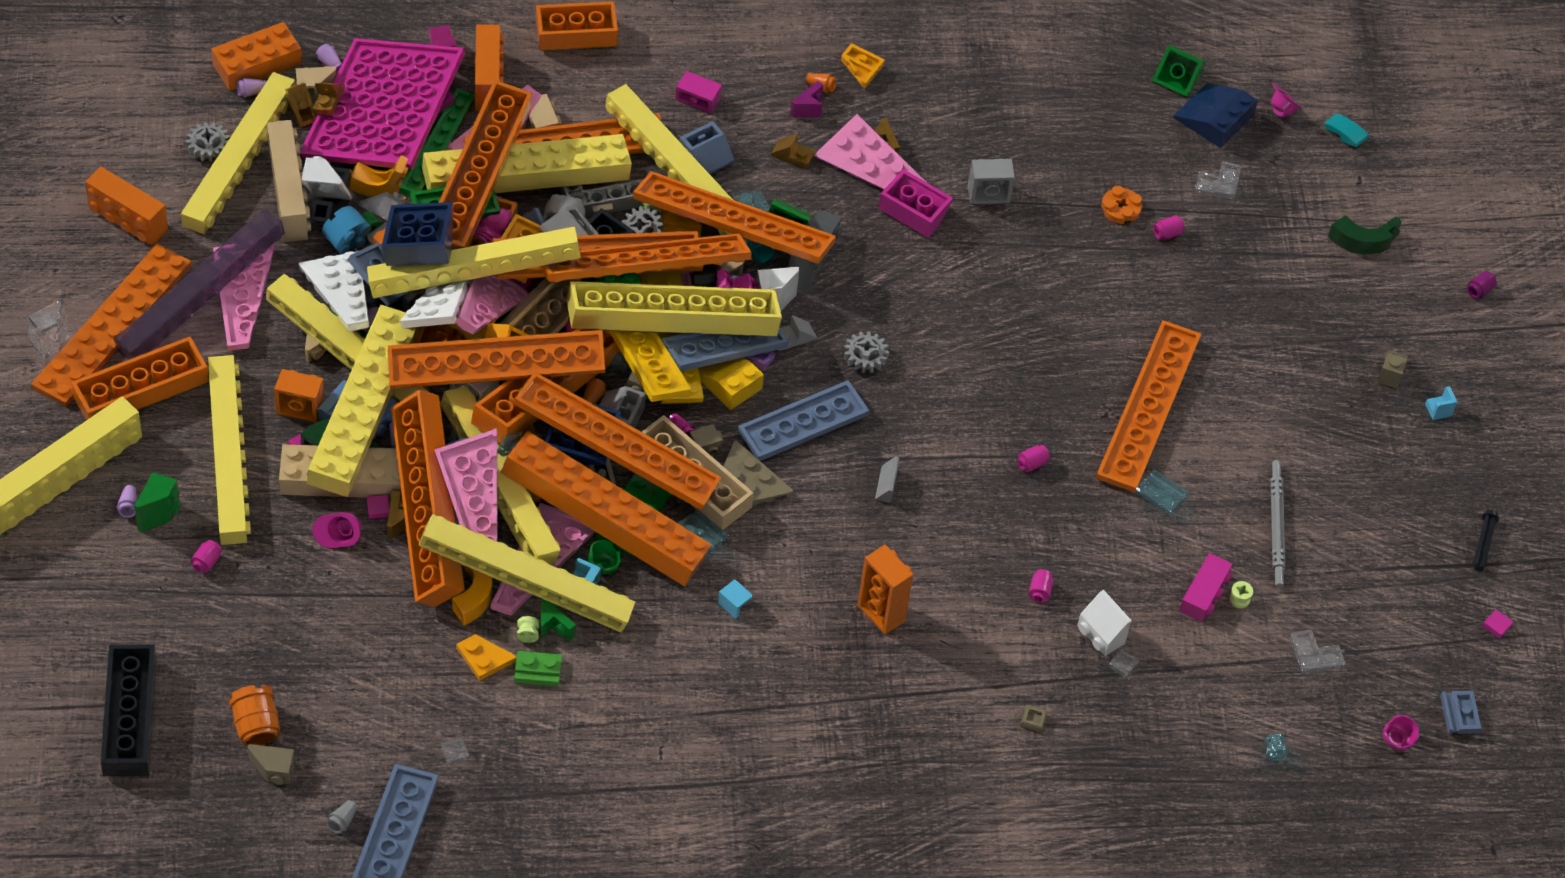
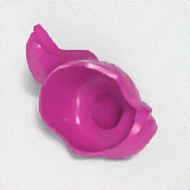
(493, 226)

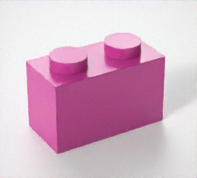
(698, 92)

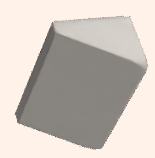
(887, 480)

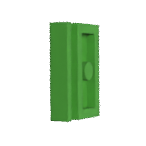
(537, 668)

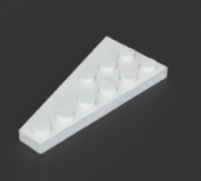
(340, 288)
(437, 306)

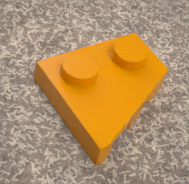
(862, 64)
(678, 223)
(483, 656)

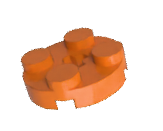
(1117, 196)

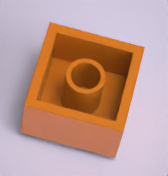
(299, 395)

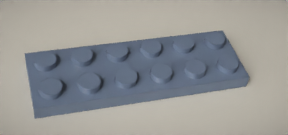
(700, 349)
(803, 420)
(396, 823)

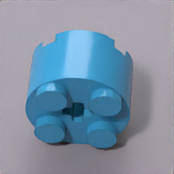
(346, 229)

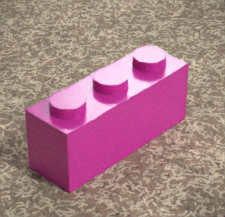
(1206, 588)

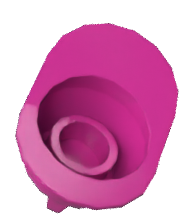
(1282, 102)
(337, 530)

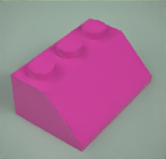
(915, 203)

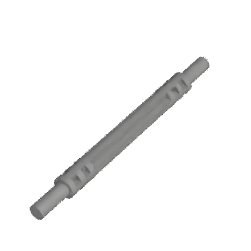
(1277, 524)

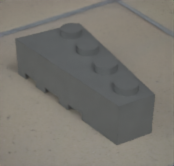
(808, 270)

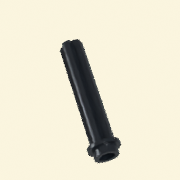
(1490, 518)

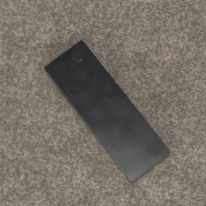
(128, 710)

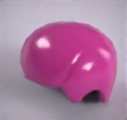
(1401, 732)

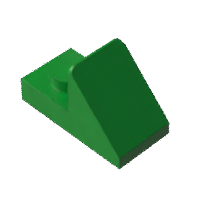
(554, 618)

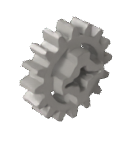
(198, 138)
(641, 224)
(866, 352)

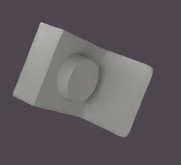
(798, 332)

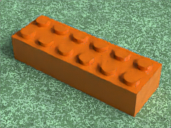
(143, 378)

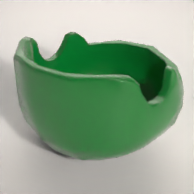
(604, 556)

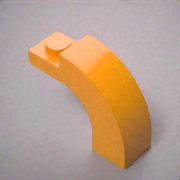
(375, 182)
(475, 600)

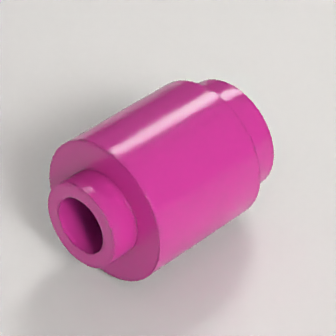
(1168, 227)
(1033, 458)
(206, 556)
(1041, 586)

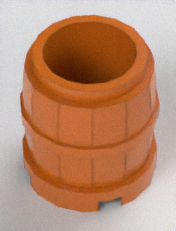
(255, 715)

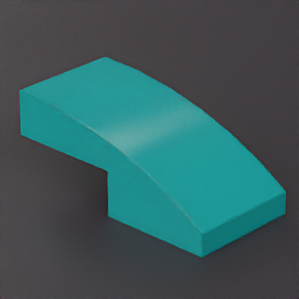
(1347, 129)
(759, 252)

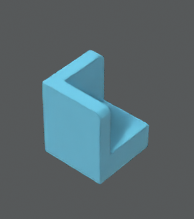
(1442, 406)
(588, 571)
(733, 598)

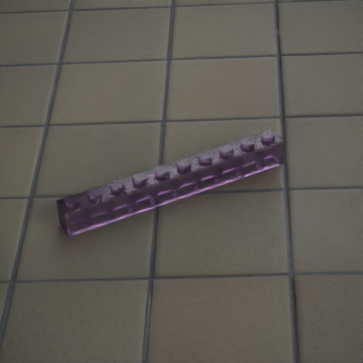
(200, 285)

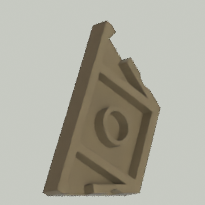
(755, 475)

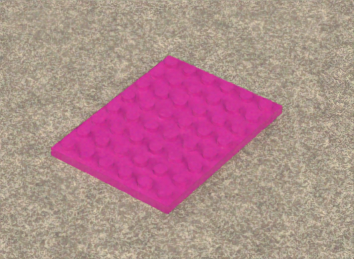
(386, 103)

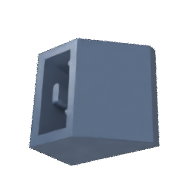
(708, 147)

